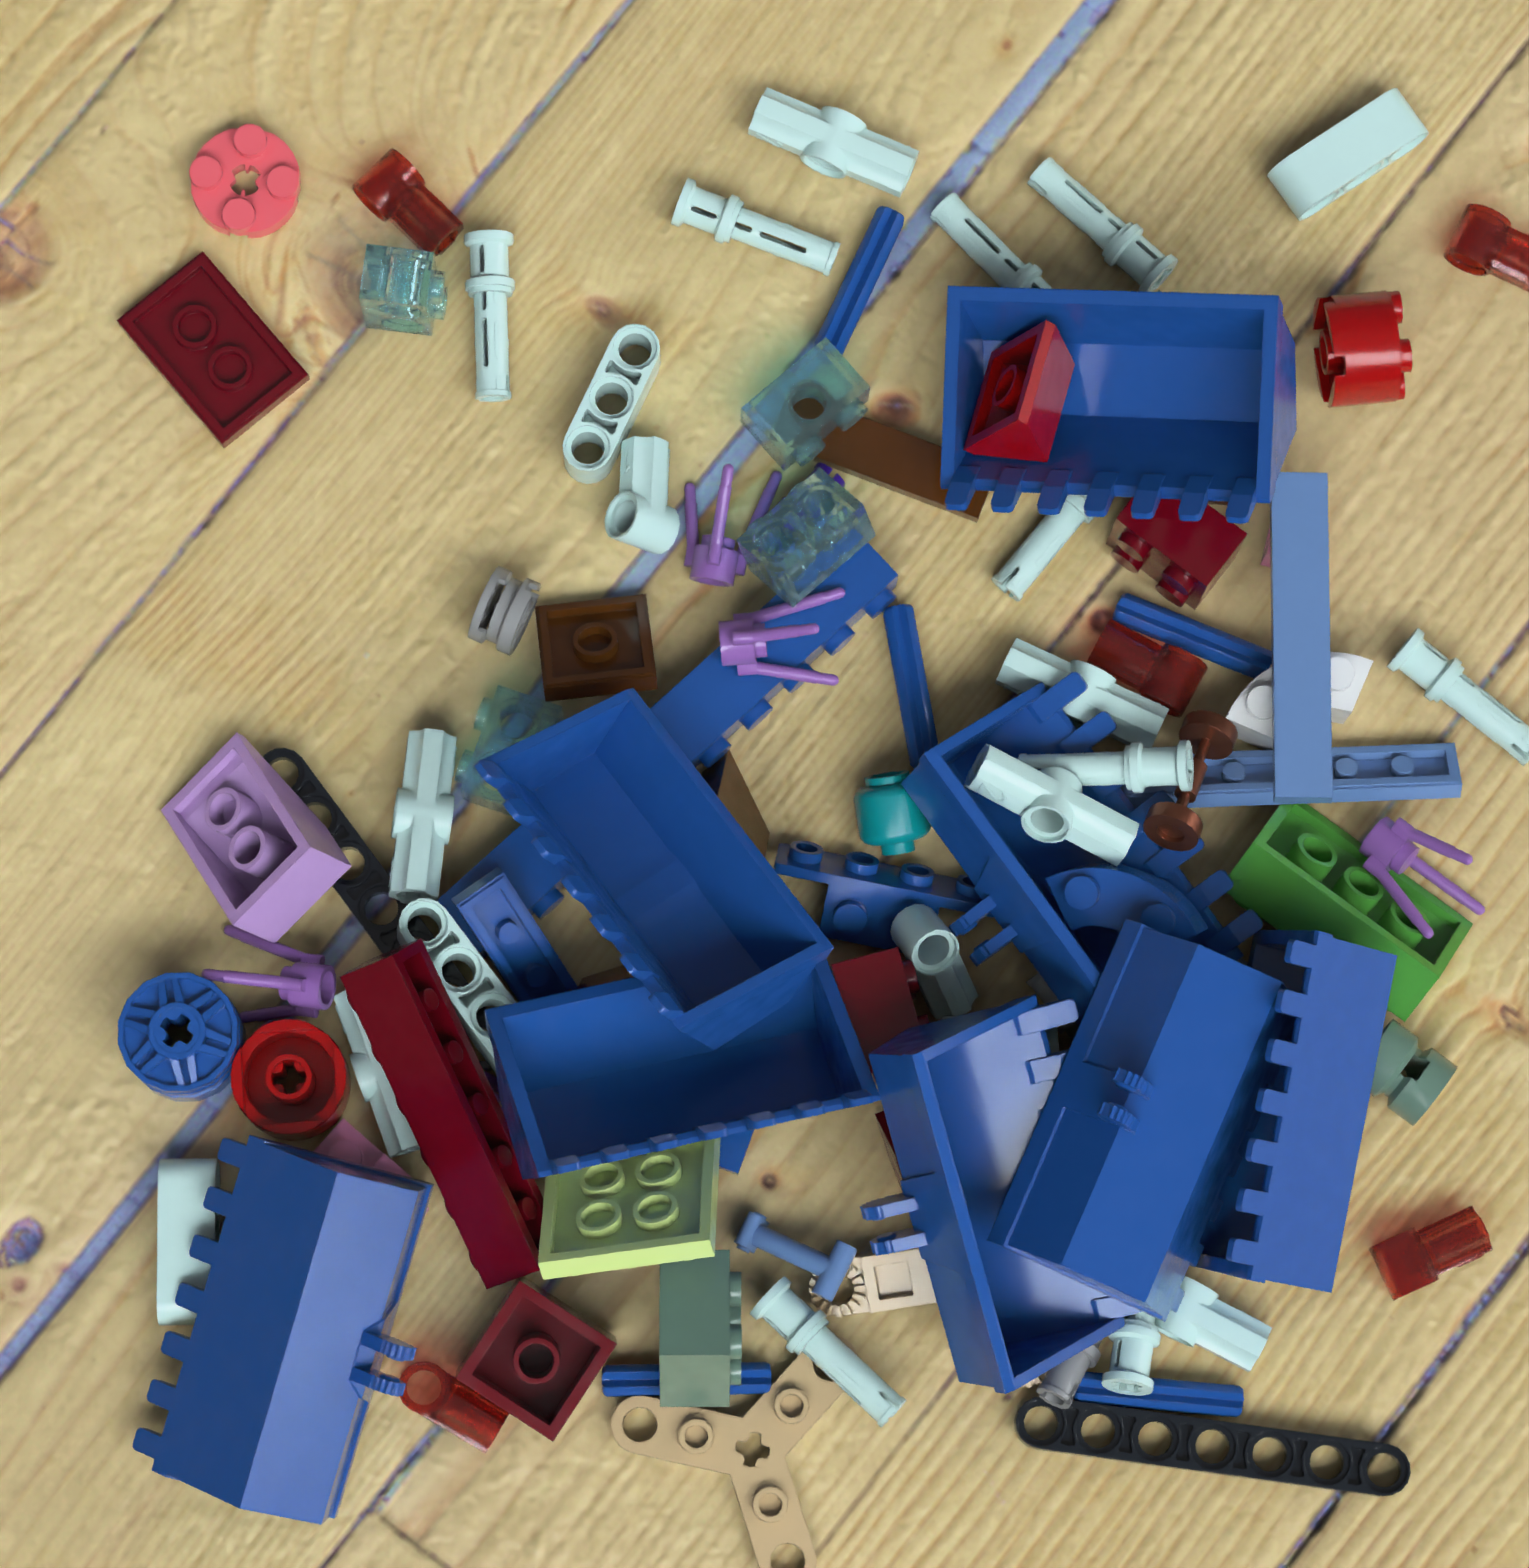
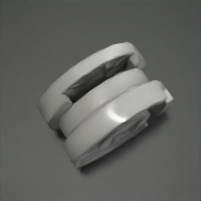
(508, 611)

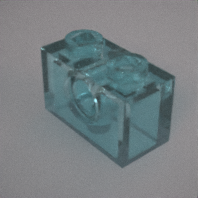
(817, 375)

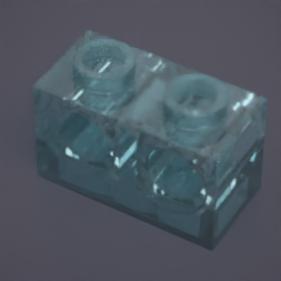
(402, 290)
(809, 542)
(492, 739)

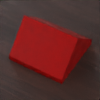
(1022, 397)

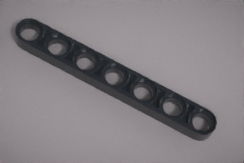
(371, 881)
(1240, 1442)

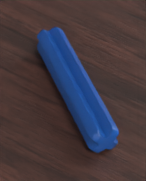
(861, 278)
(1192, 636)
(910, 681)
(644, 1379)
(1168, 1396)

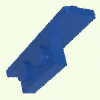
(869, 894)

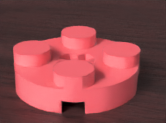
(245, 150)

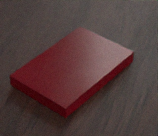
(213, 349)

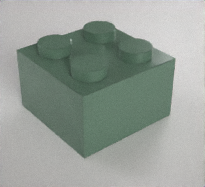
(699, 1332)

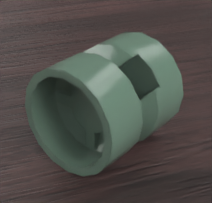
(1425, 1071)

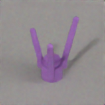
(715, 559)
(746, 639)
(1392, 848)
(306, 984)

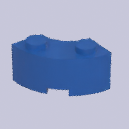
(1110, 894)

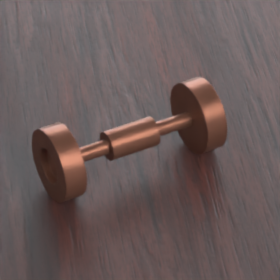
(1172, 823)

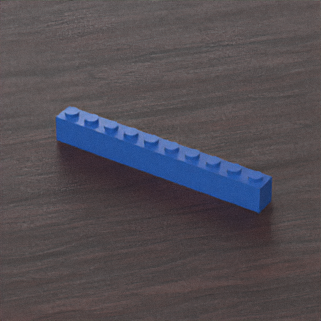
(707, 711)

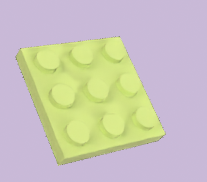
(631, 1212)

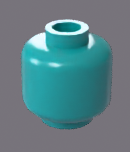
(888, 814)

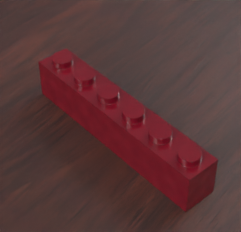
(449, 1109)

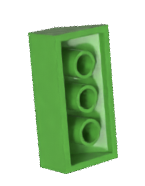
(1311, 877)

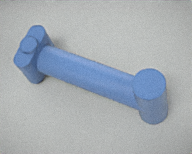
(830, 1268)

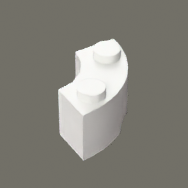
(1253, 707)

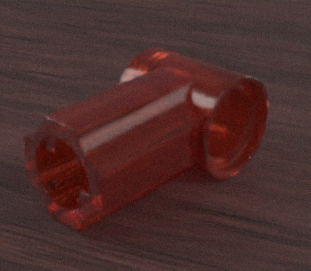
(398, 194)
(1488, 245)
(1156, 671)
(1421, 1255)
(457, 1408)

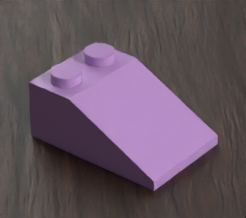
(254, 841)

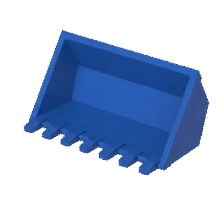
(1161, 401)
(613, 1079)
(1145, 1120)
(1299, 1165)

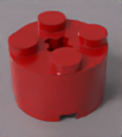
(1361, 348)
(266, 1059)

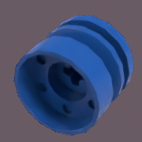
(189, 1069)

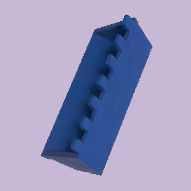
(1012, 866)
(660, 867)
(960, 1119)
(287, 1329)

